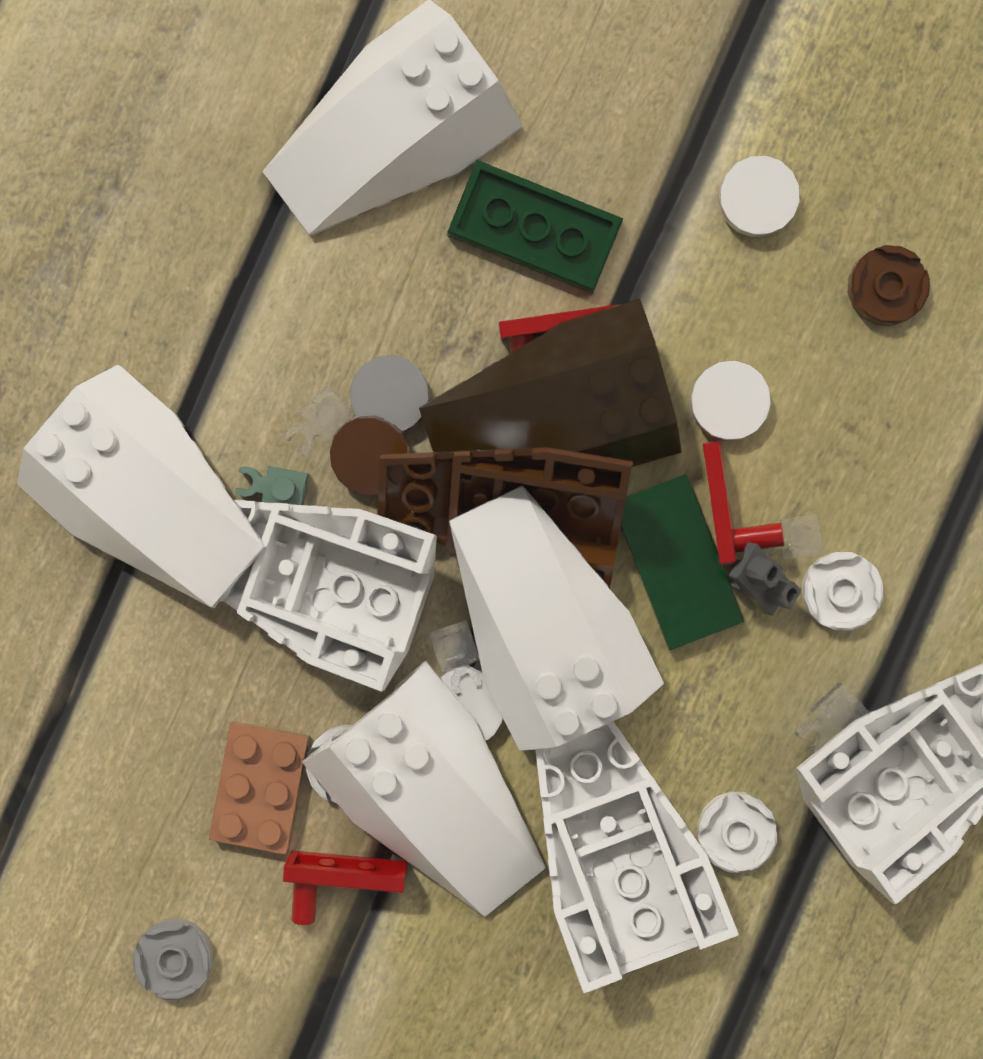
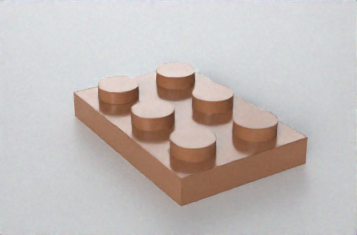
(259, 787)

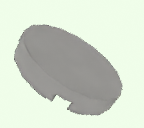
(390, 390)
(173, 959)

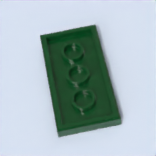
(534, 226)
(678, 563)

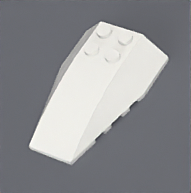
(394, 122)
(138, 487)
(336, 586)
(546, 626)
(903, 783)
(431, 792)
(622, 862)

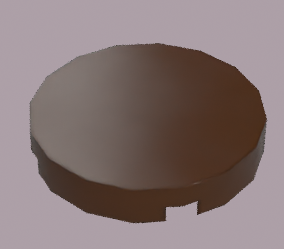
(888, 285)
(358, 449)

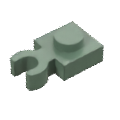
(278, 485)

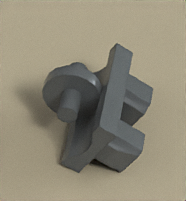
(763, 581)

